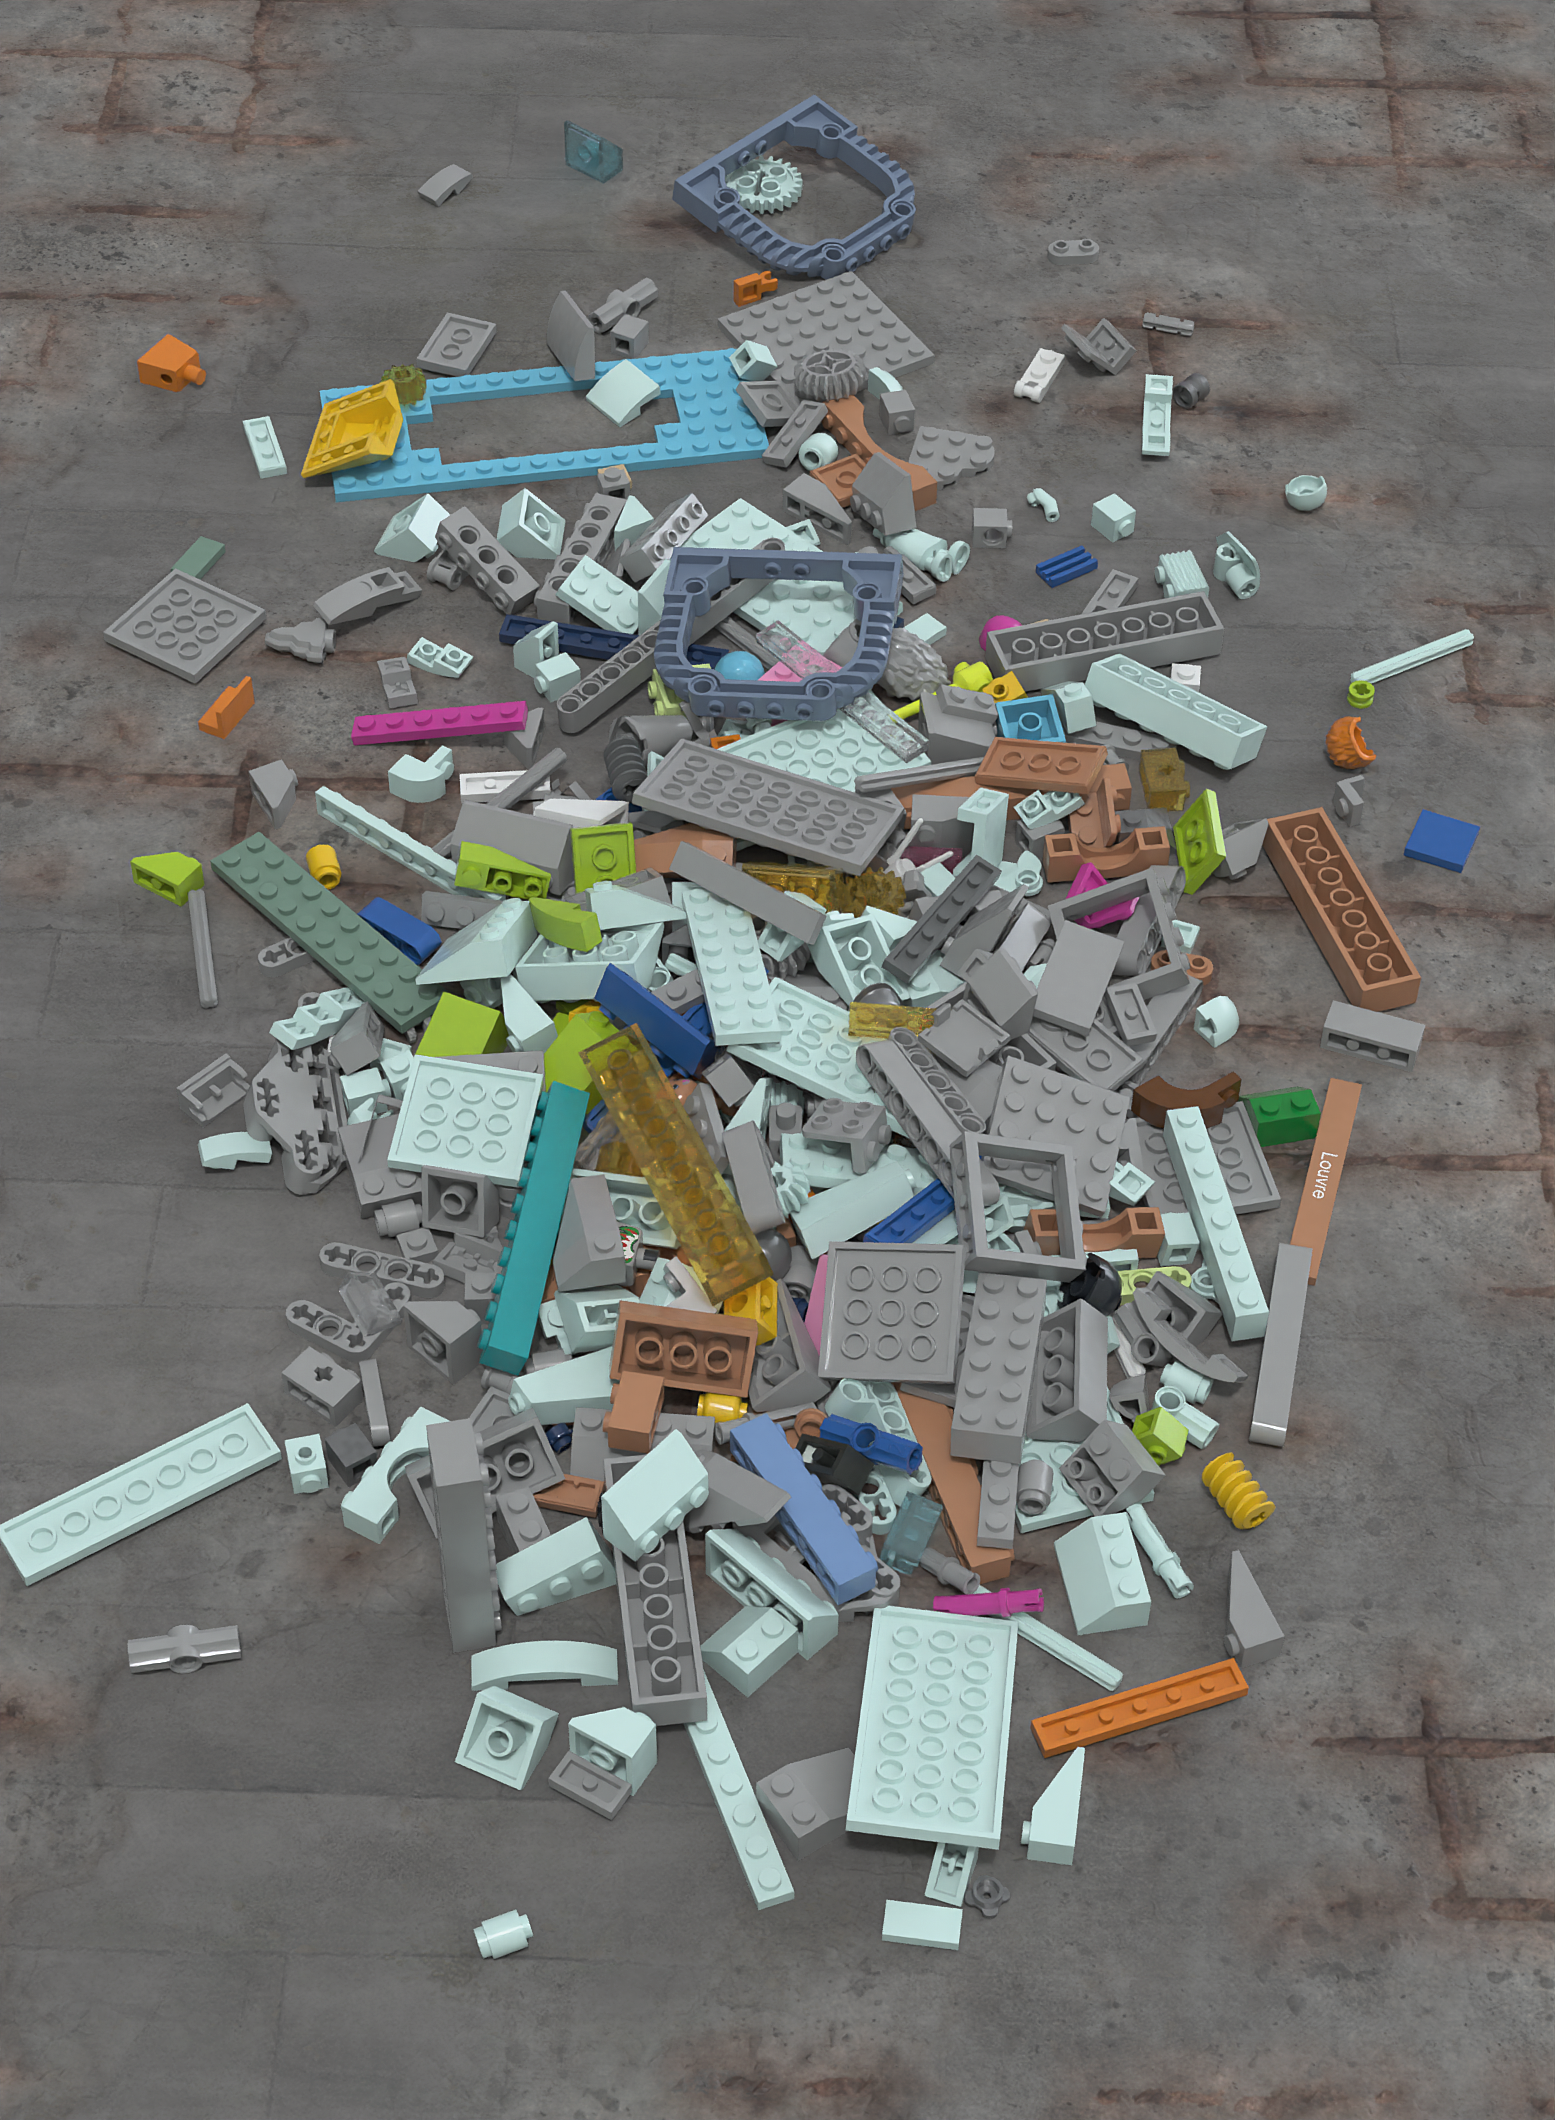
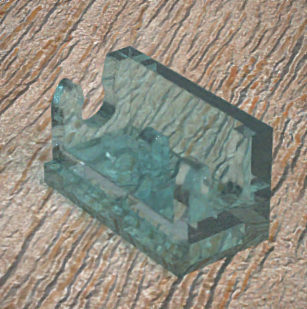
(910, 1533)

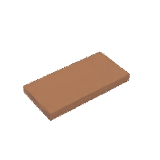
(1041, 765)

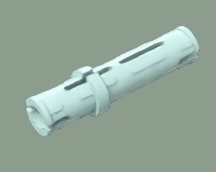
(1164, 1561)

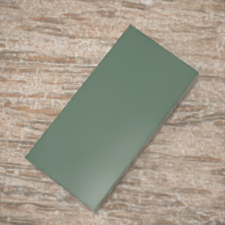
(200, 557)

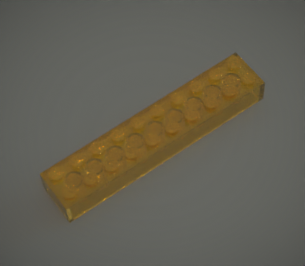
(676, 1165)

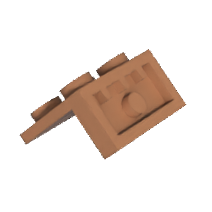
(1096, 820)

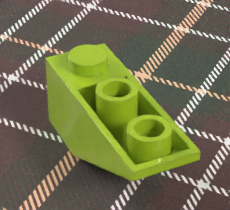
(498, 872)

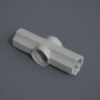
(623, 303)
(184, 1649)

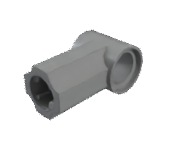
(1140, 1336)

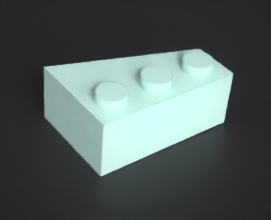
(556, 1569)

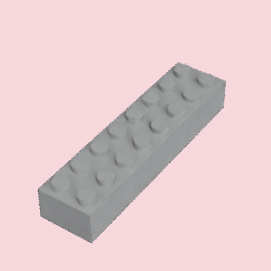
(1145, 632)
(464, 1533)
(659, 1624)

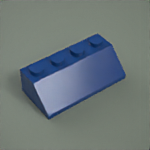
(659, 1023)

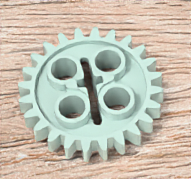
(776, 189)

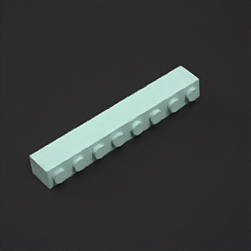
(1215, 1224)

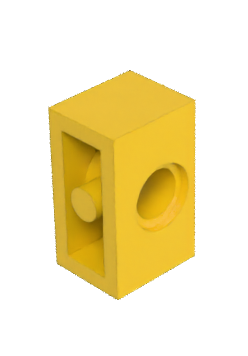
(757, 1303)

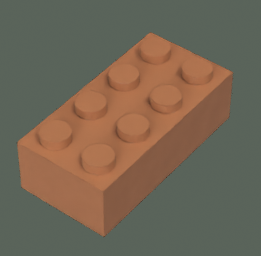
(684, 1347)

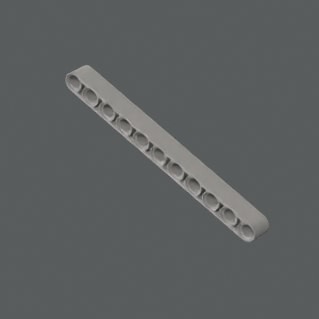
(636, 660)

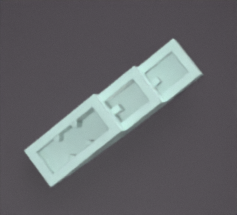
(317, 1020)

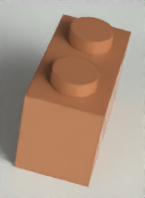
(634, 1412)

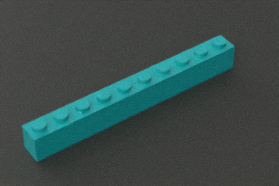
(534, 1229)

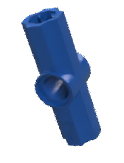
(886, 1449)

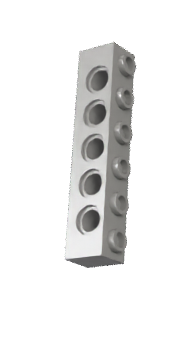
(591, 537)

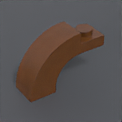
(1156, 1097)

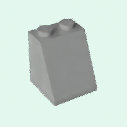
(952, 736)

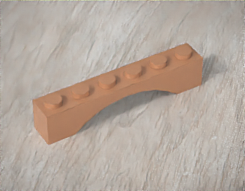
(846, 423)

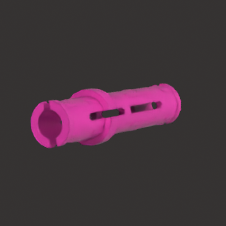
(1002, 1602)

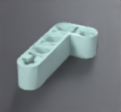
(882, 1407)

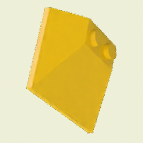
(355, 430)

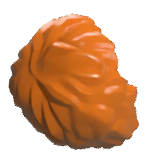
(1347, 745)

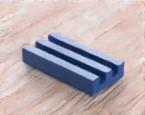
(1063, 564)

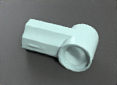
(1200, 1426)

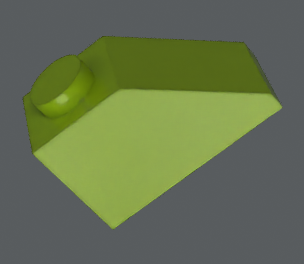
(168, 875)

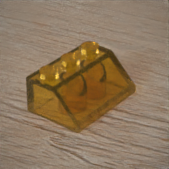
(819, 883)

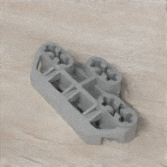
(283, 1108)
(860, 1518)

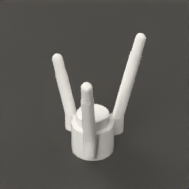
(900, 866)

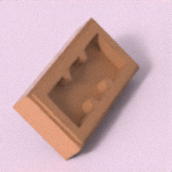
(572, 1495)

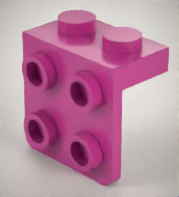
(1088, 879)

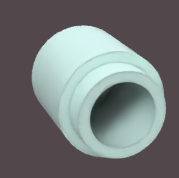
(1192, 1383)
(503, 1934)

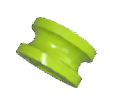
(1360, 701)

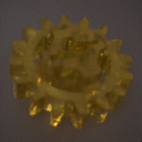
(873, 890)

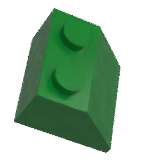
(1283, 1115)

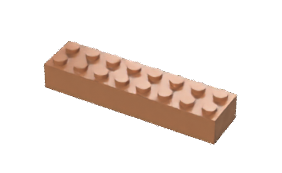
(1341, 911)

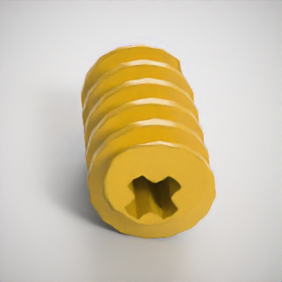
(1237, 1492)

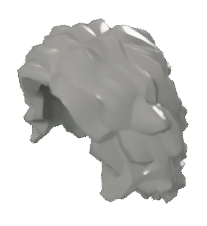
(912, 667)

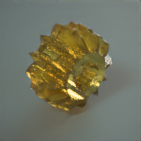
(408, 382)

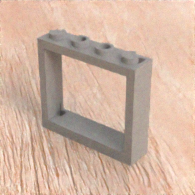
(1122, 890)
(971, 1216)

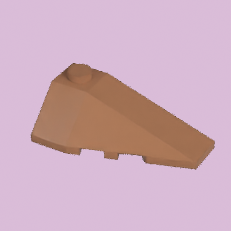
(660, 848)

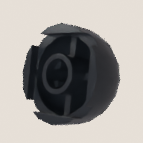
(1097, 1285)

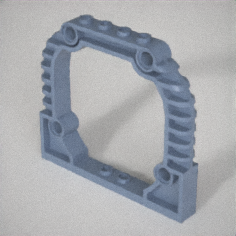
(832, 135)
(702, 572)

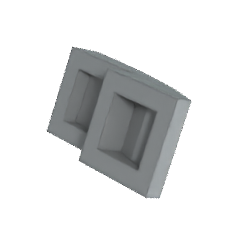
(444, 183)
(397, 682)

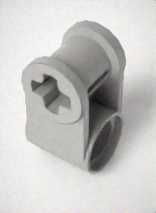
(446, 570)
(844, 645)

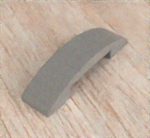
(1154, 1313)

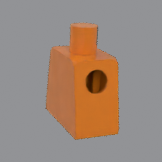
(170, 365)

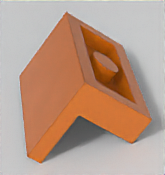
(228, 709)

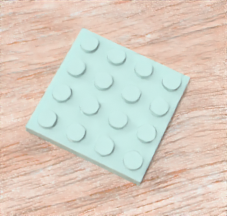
(466, 1119)

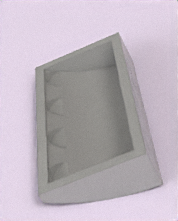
(572, 338)

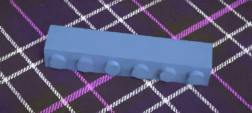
(808, 1515)

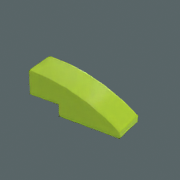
(565, 923)

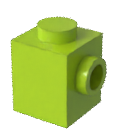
(1160, 1435)

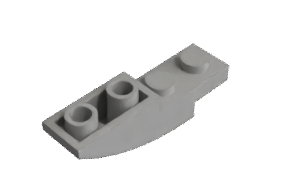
(363, 594)

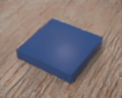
(1441, 841)

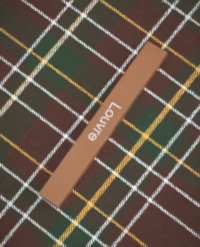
(1325, 1170)

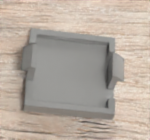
(963, 1037)

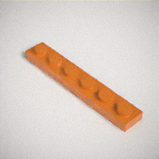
(1139, 1707)

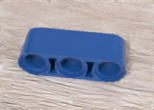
(401, 929)

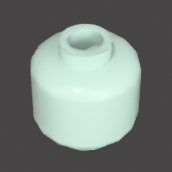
(818, 451)

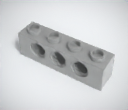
(664, 534)
(484, 547)

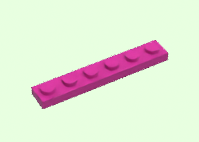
(439, 723)

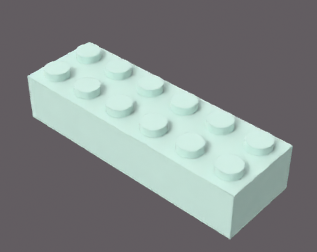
(1174, 711)

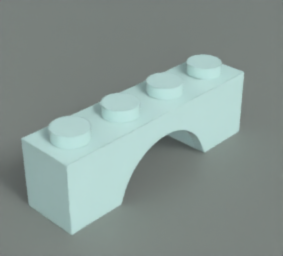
(372, 1506)

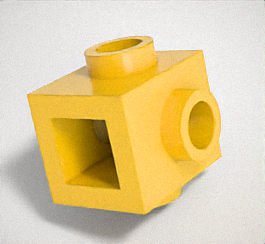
(1005, 688)

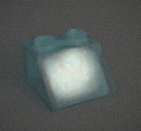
(591, 153)

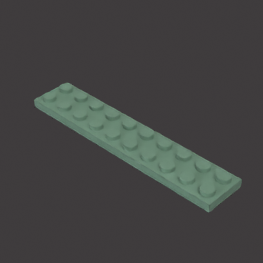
(329, 931)

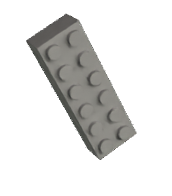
(998, 1368)

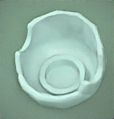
(1306, 492)

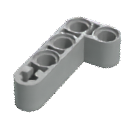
(753, 1177)

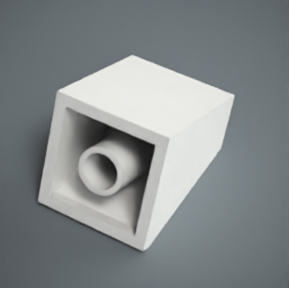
(584, 812)

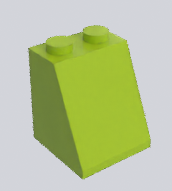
(463, 1029)
(562, 1057)

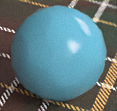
(740, 666)

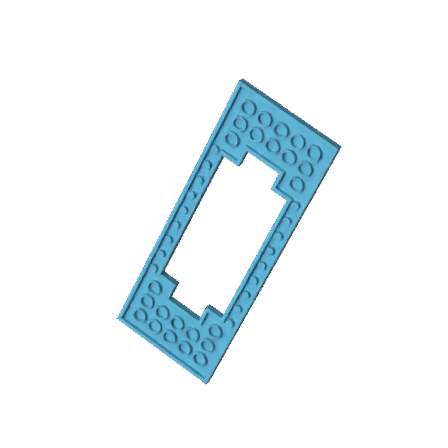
(703, 385)

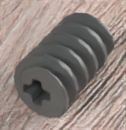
(624, 767)

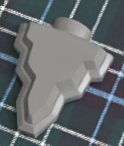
(305, 640)

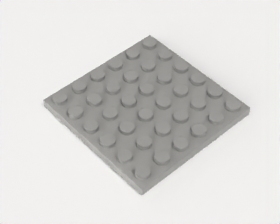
(828, 316)

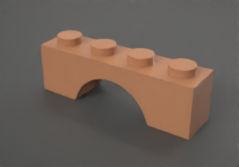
(1065, 854)
(1132, 1229)

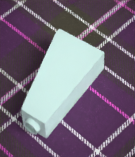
(852, 1207)
(563, 1387)

